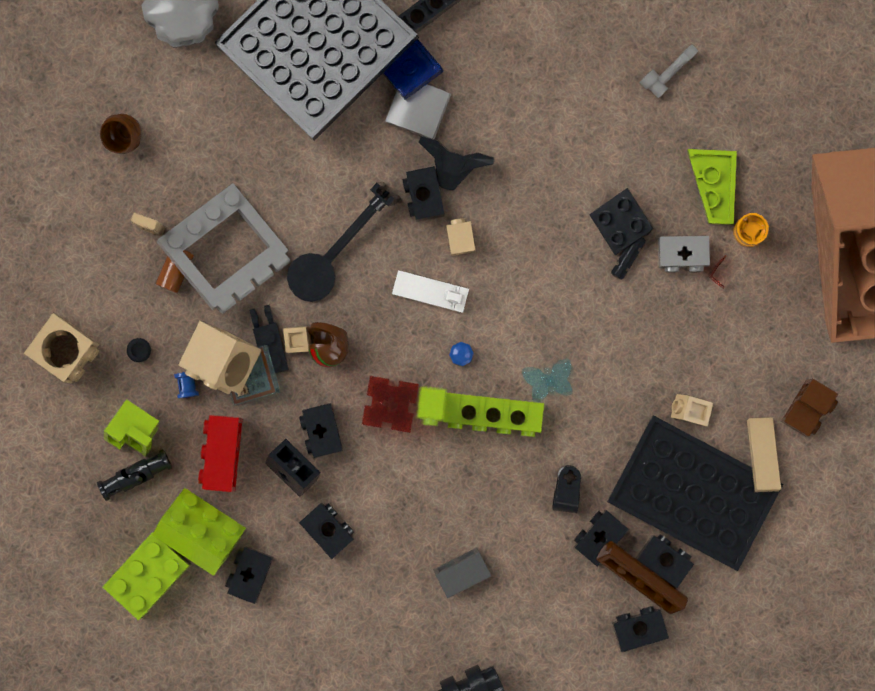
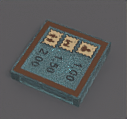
(261, 381)

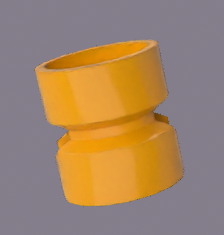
(750, 230)

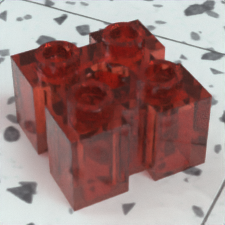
(382, 391)

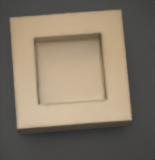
(297, 339)

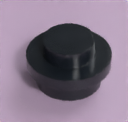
(138, 350)

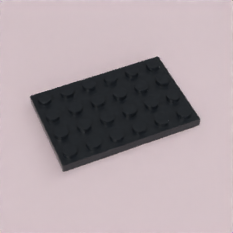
(692, 493)

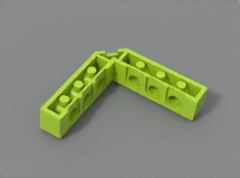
(439, 406)

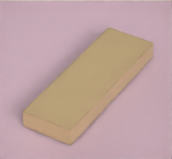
(148, 224)
(763, 454)

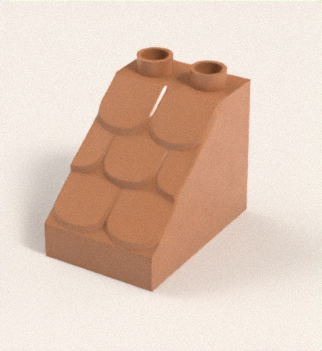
(846, 240)

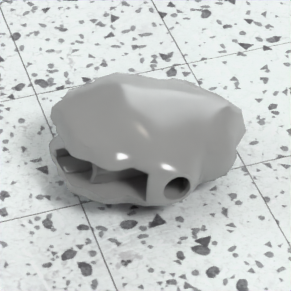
(180, 20)

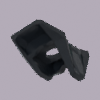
(451, 166)

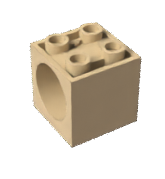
(40, 350)
(219, 358)

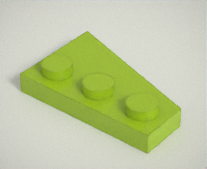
(716, 183)

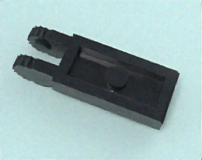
(270, 336)

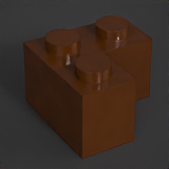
(808, 407)

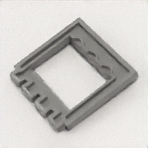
(203, 221)

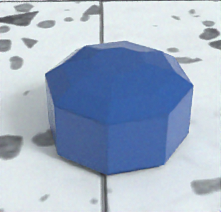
(461, 354)

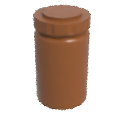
(170, 275)

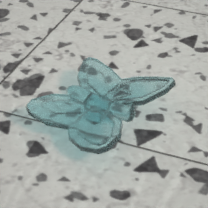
(549, 382)

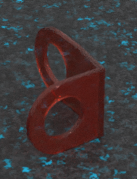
(713, 271)

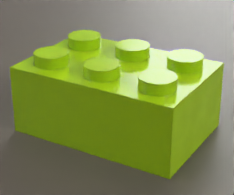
(199, 531)
(146, 576)

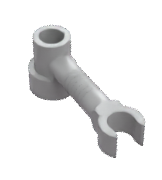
(657, 82)

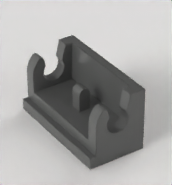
(462, 572)

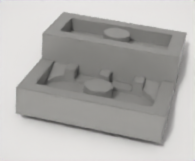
(419, 112)

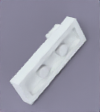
(430, 291)

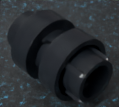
(476, 680)

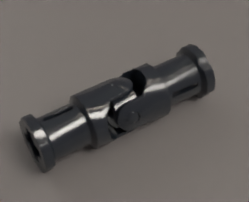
(130, 477)

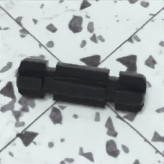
(627, 258)

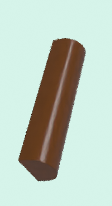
(642, 578)

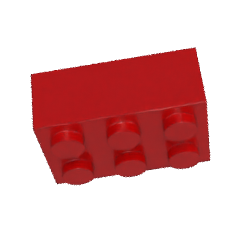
(221, 453)

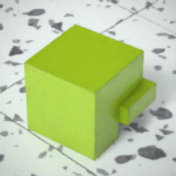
(132, 427)

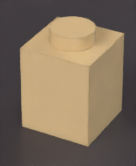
(460, 237)

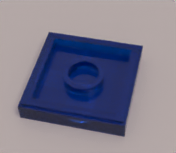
(413, 70)

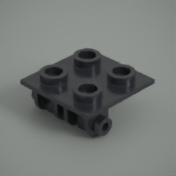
(621, 221)

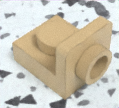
(691, 409)

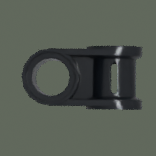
(566, 494)

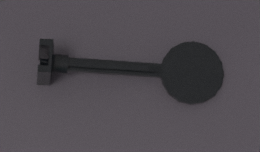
(311, 274)

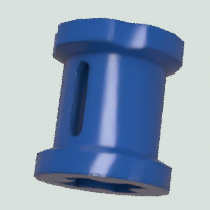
(186, 386)

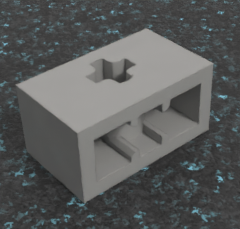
(695, 245)

